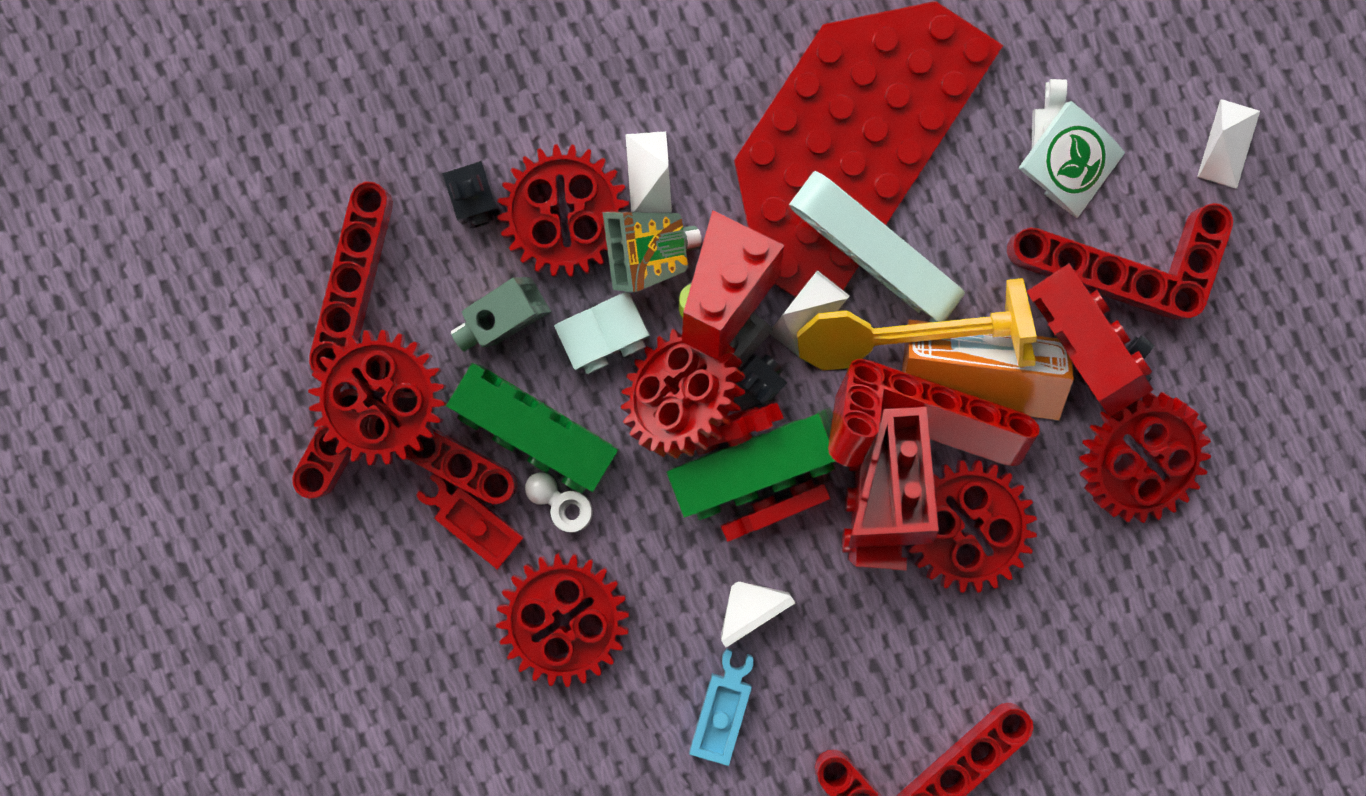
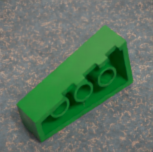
(532, 427)
(753, 465)

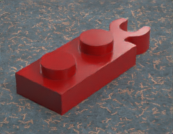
(743, 424)
(770, 511)
(473, 523)

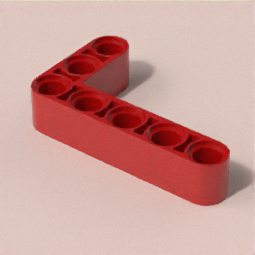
(366, 264)
(1127, 272)
(952, 416)
(439, 463)
(957, 757)

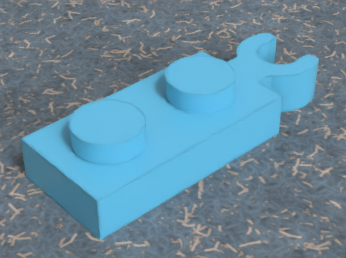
(722, 712)

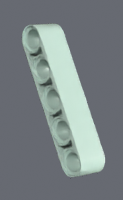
(876, 248)

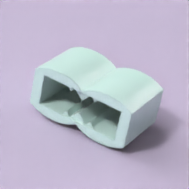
(602, 332)

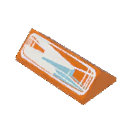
(990, 371)

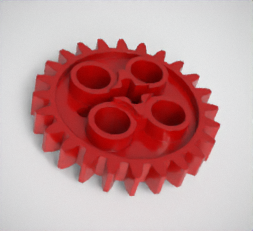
(527, 215)
(681, 396)
(349, 423)
(1118, 484)
(997, 503)
(584, 649)

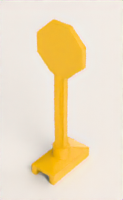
(841, 337)

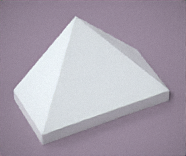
(1228, 144)
(648, 172)
(816, 297)
(750, 608)

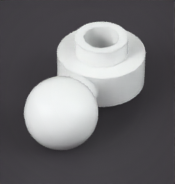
(542, 490)

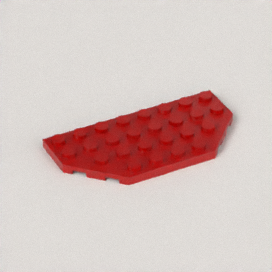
(866, 116)

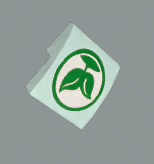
(1072, 159)

